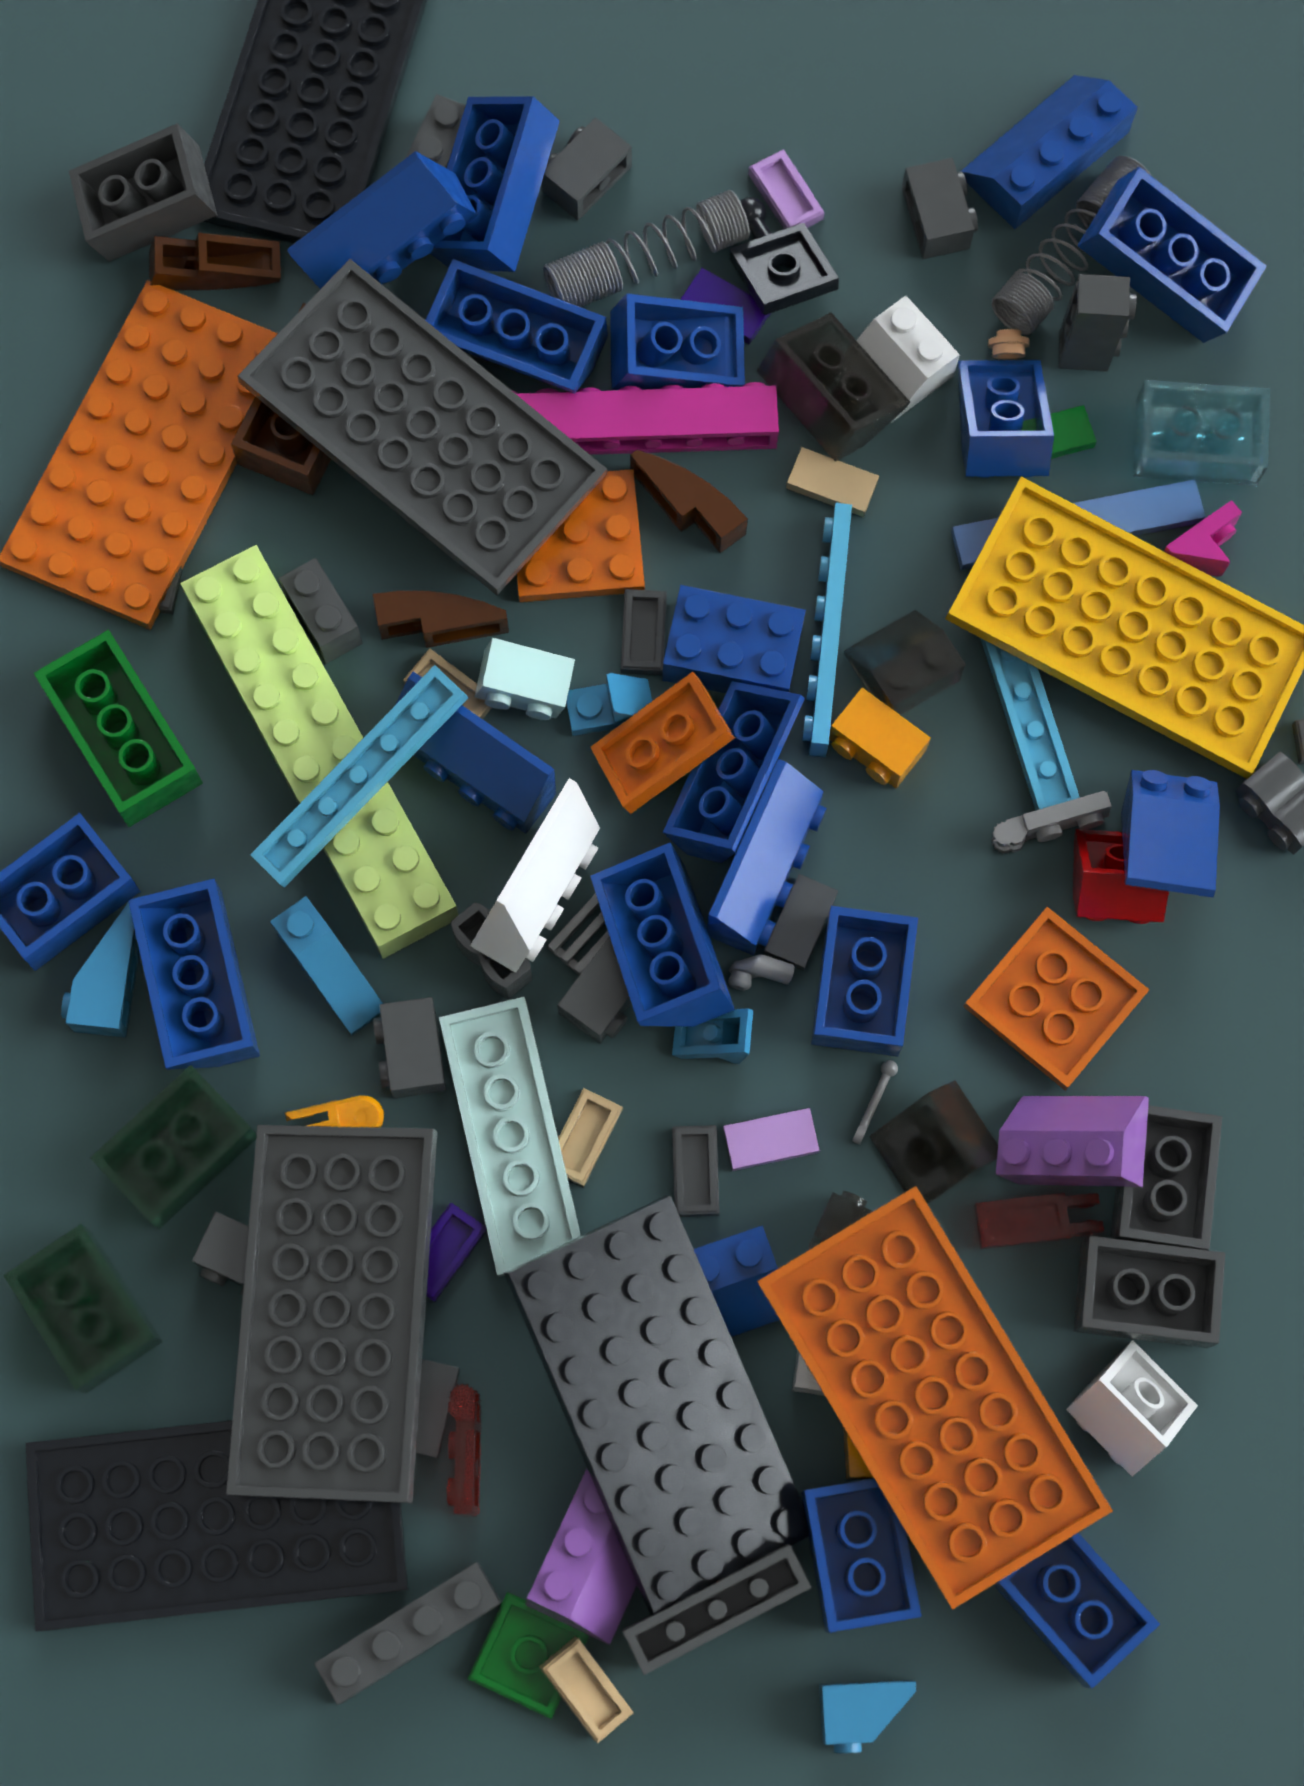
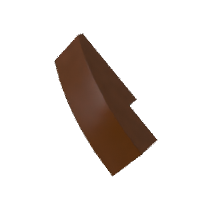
(213, 262)
(689, 499)
(439, 615)

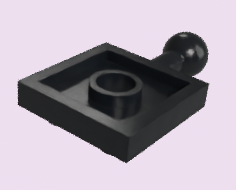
(789, 247)

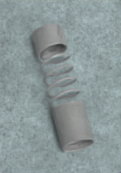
(594, 270)
(1024, 299)

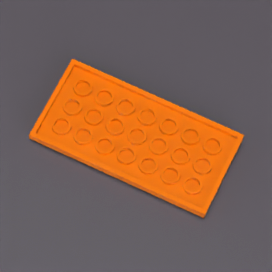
(141, 458)
(934, 1397)

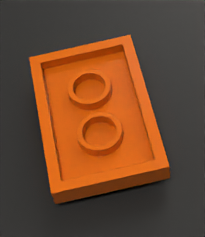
(662, 742)

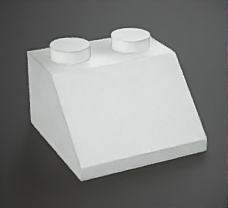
(909, 351)
(1132, 1409)

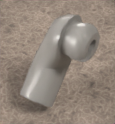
(759, 966)

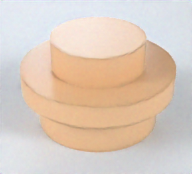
(1008, 344)

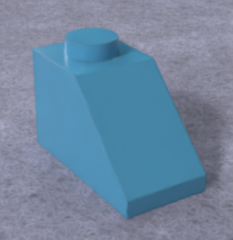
(860, 1711)

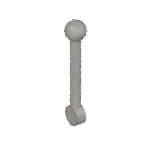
(888, 1069)

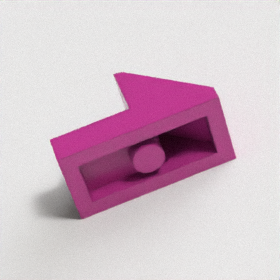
(1201, 543)

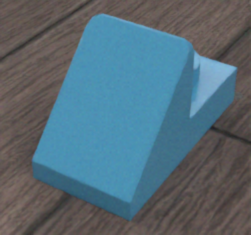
(607, 704)
(721, 1037)

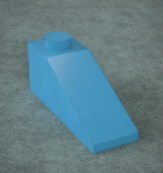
(327, 965)
(105, 983)

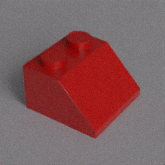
(1101, 886)

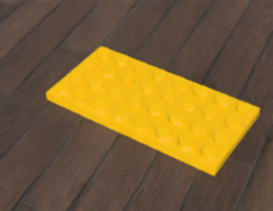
(1132, 627)

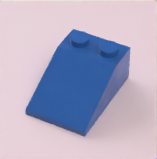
(675, 343)
(993, 405)
(1171, 832)

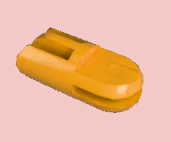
(348, 1112)

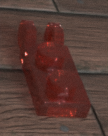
(1033, 1219)
(465, 1448)

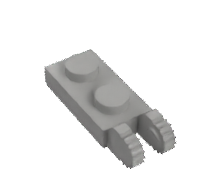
(1050, 821)

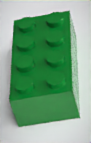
(118, 728)

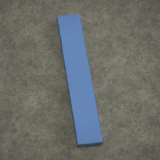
(1133, 512)

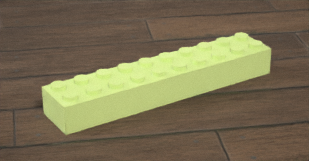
(308, 736)

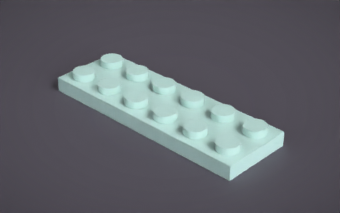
(510, 1132)

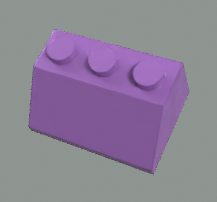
(1074, 1141)
(585, 1570)

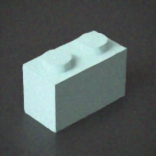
(524, 679)

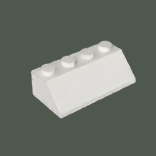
(539, 882)

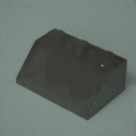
(832, 385)

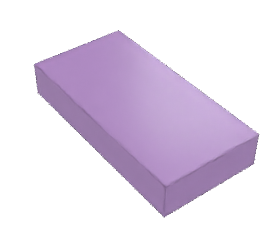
(785, 191)
(771, 1139)

